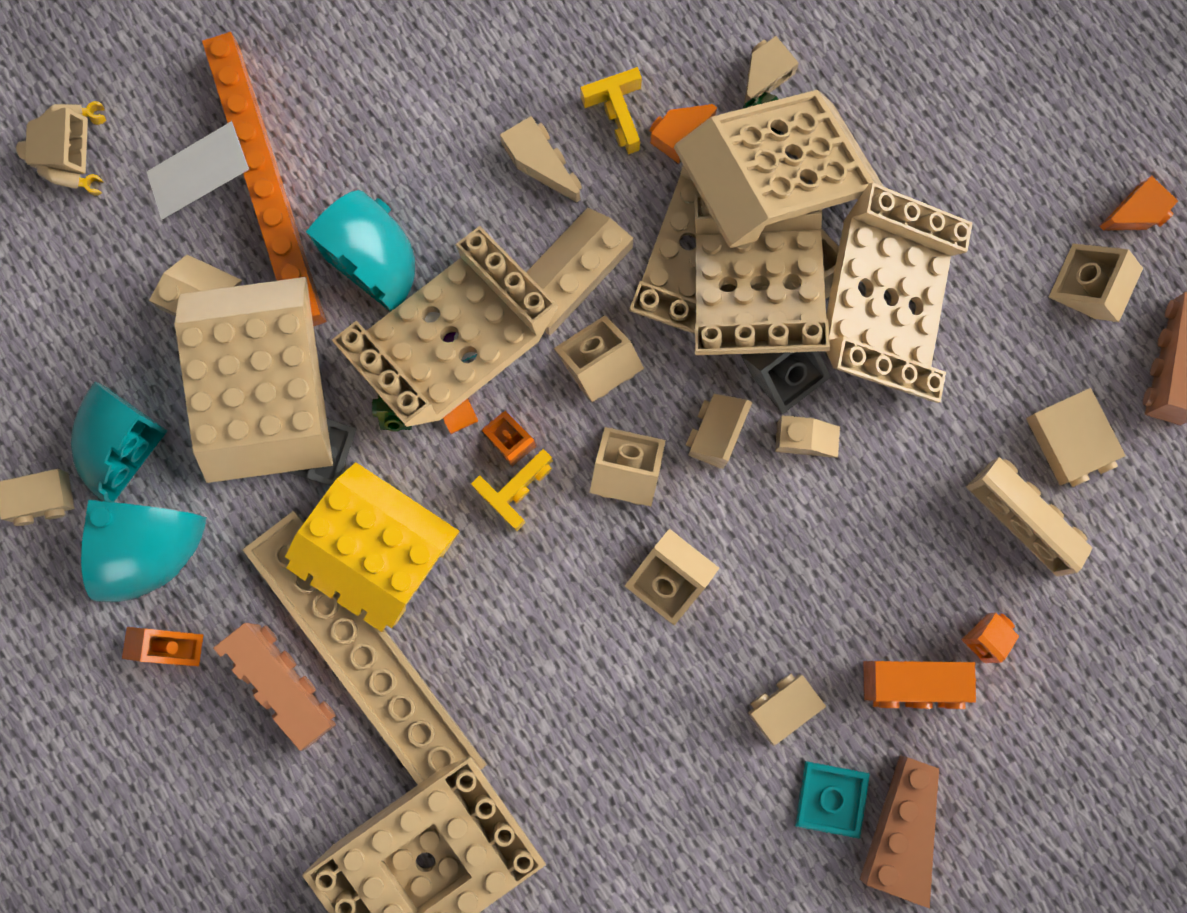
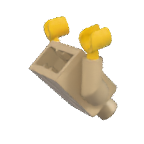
(59, 143)

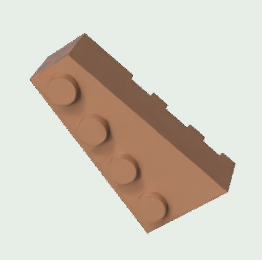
(1168, 392)
(277, 684)
(905, 834)

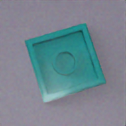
(832, 799)

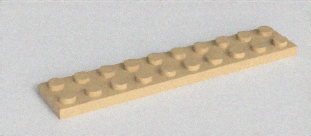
(365, 663)

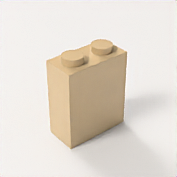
(1076, 438)

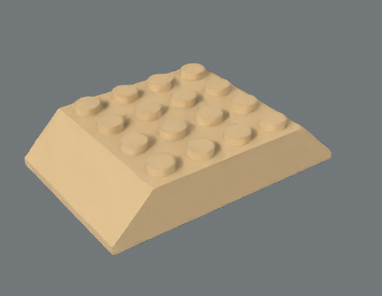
(252, 380)

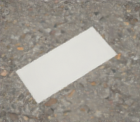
(197, 170)

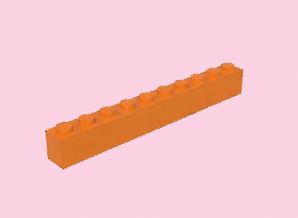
(263, 174)

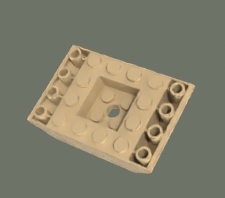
(454, 818)

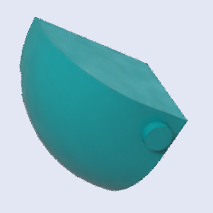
(366, 247)
(110, 441)
(135, 548)

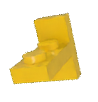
(612, 90)
(515, 489)

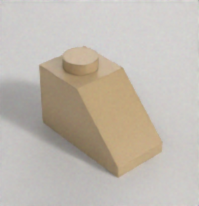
(769, 67)
(807, 437)

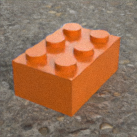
(919, 684)

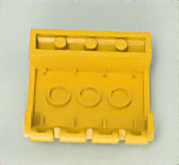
(369, 546)

